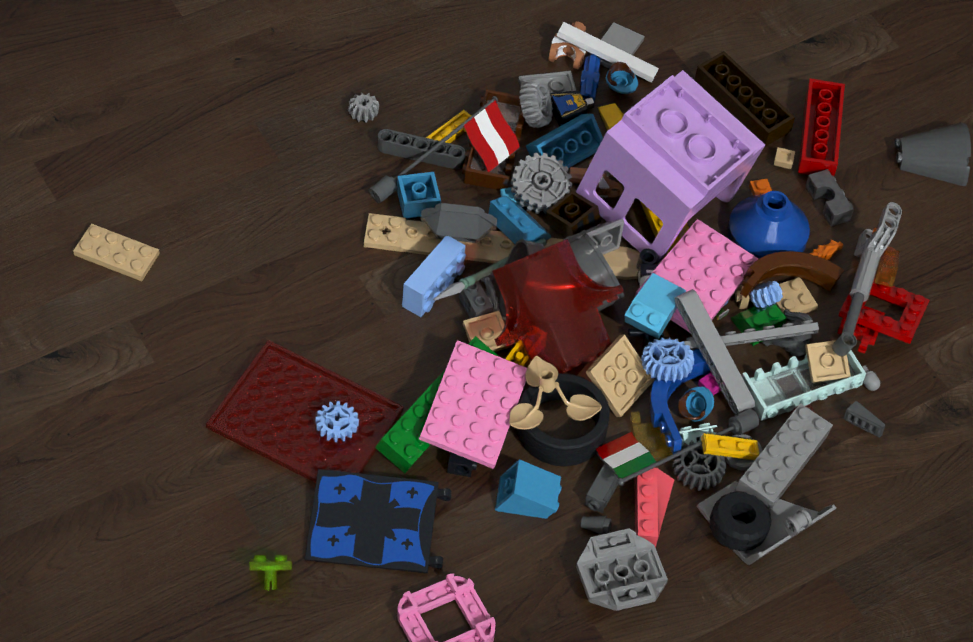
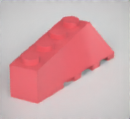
(651, 501)

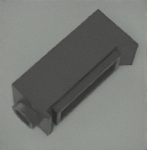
(601, 489)

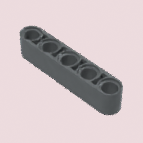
(414, 146)

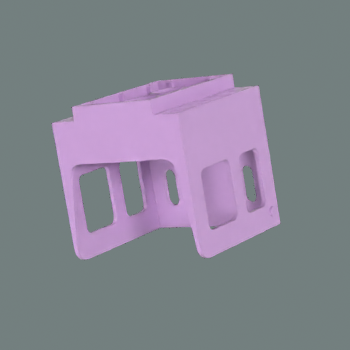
(674, 157)

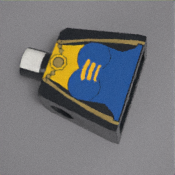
(569, 105)

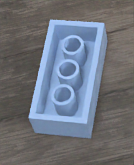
(433, 276)

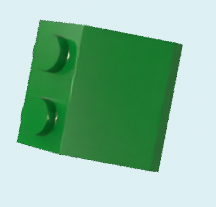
(758, 318)

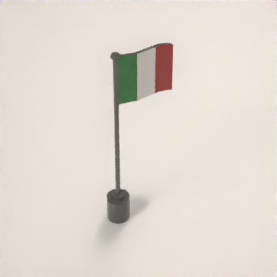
(630, 458)

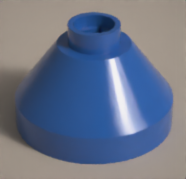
(768, 225)

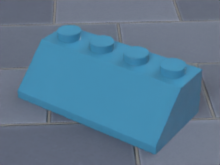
(571, 141)

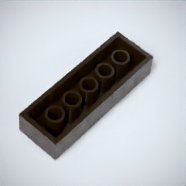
(744, 98)

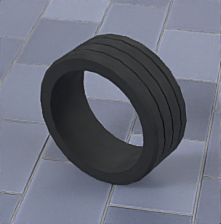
(562, 451)

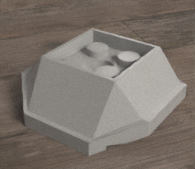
(626, 555)

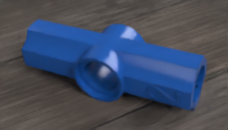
(590, 77)

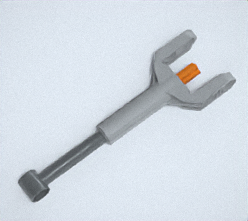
(869, 252)

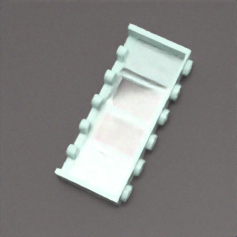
(790, 385)

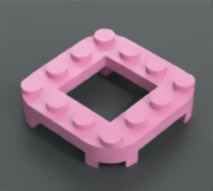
(450, 589)

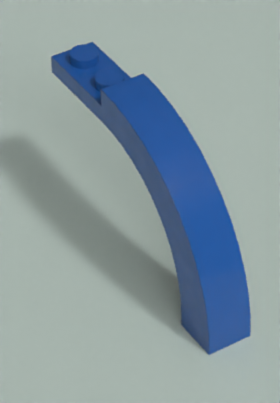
(660, 395)

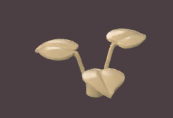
(544, 375)

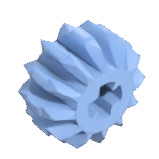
(766, 294)

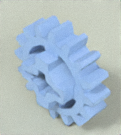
(337, 421)

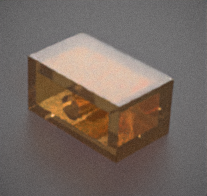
(887, 267)

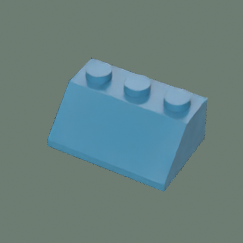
(516, 221)

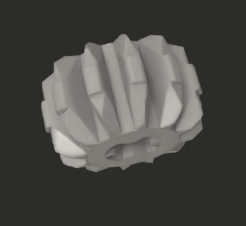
(363, 107)

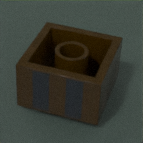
(573, 215)

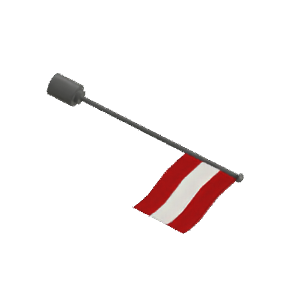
(487, 134)

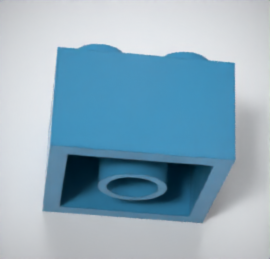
(417, 193)

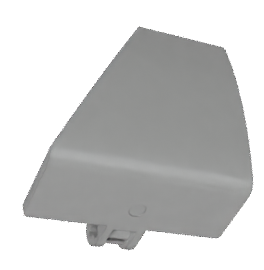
(786, 522)

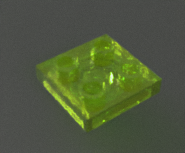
(270, 568)

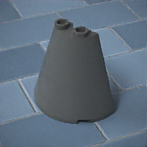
(937, 153)

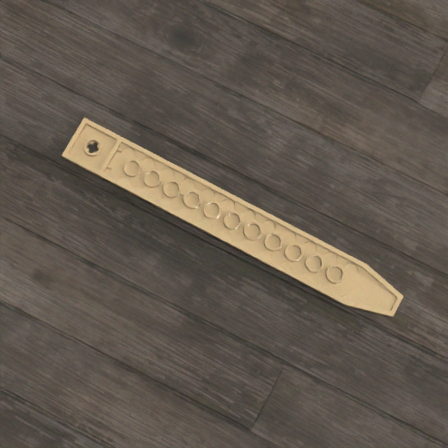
(417, 238)

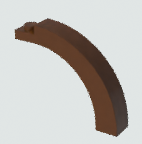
(791, 264)

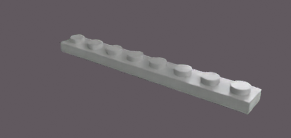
(767, 333)

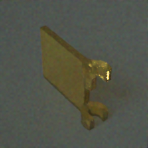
(650, 437)

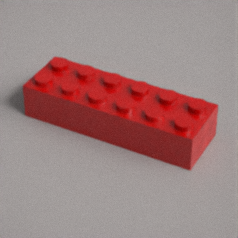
(821, 127)

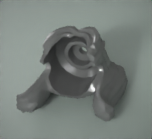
(796, 344)

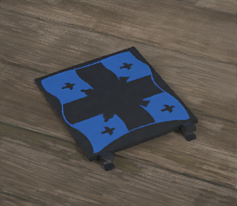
(374, 521)

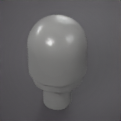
(871, 380)

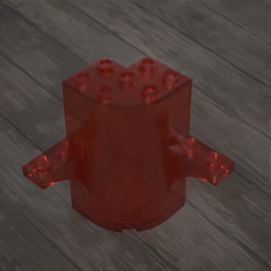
(554, 307)

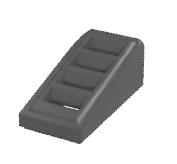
(864, 419)

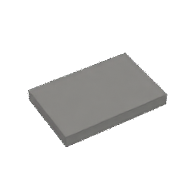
(622, 39)
(555, 81)

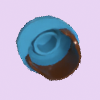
(621, 78)
(696, 403)

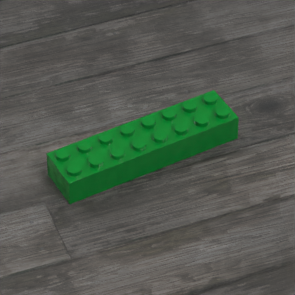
(402, 441)

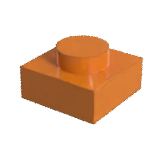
(759, 186)

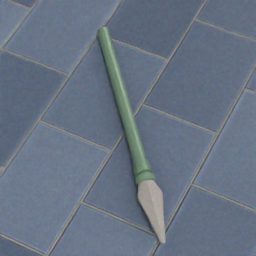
(464, 283)

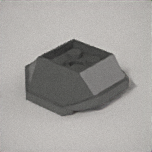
(459, 222)

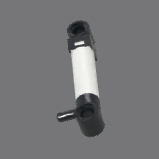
(646, 265)

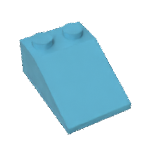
(653, 306)

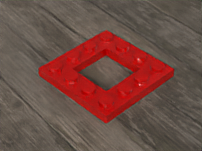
(907, 325)

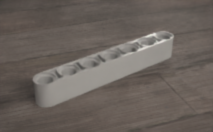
(714, 352)

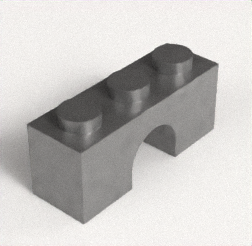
(824, 185)

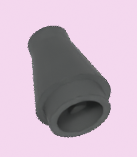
(597, 524)

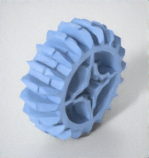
(667, 359)

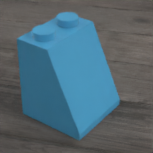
(528, 491)

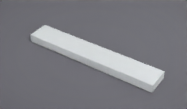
(606, 51)

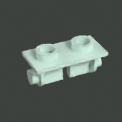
(689, 434)

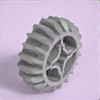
(536, 103)

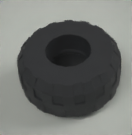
(735, 534)

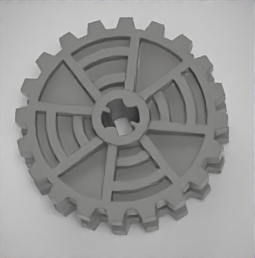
(539, 169)

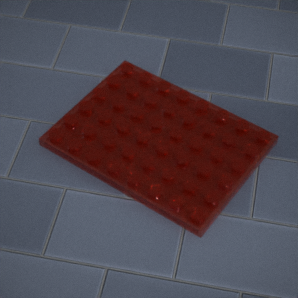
(276, 411)

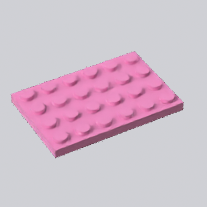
(706, 264)
(474, 404)

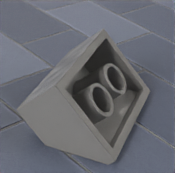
(605, 235)

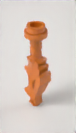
(827, 251)

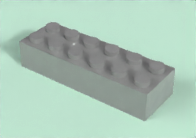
(785, 456)

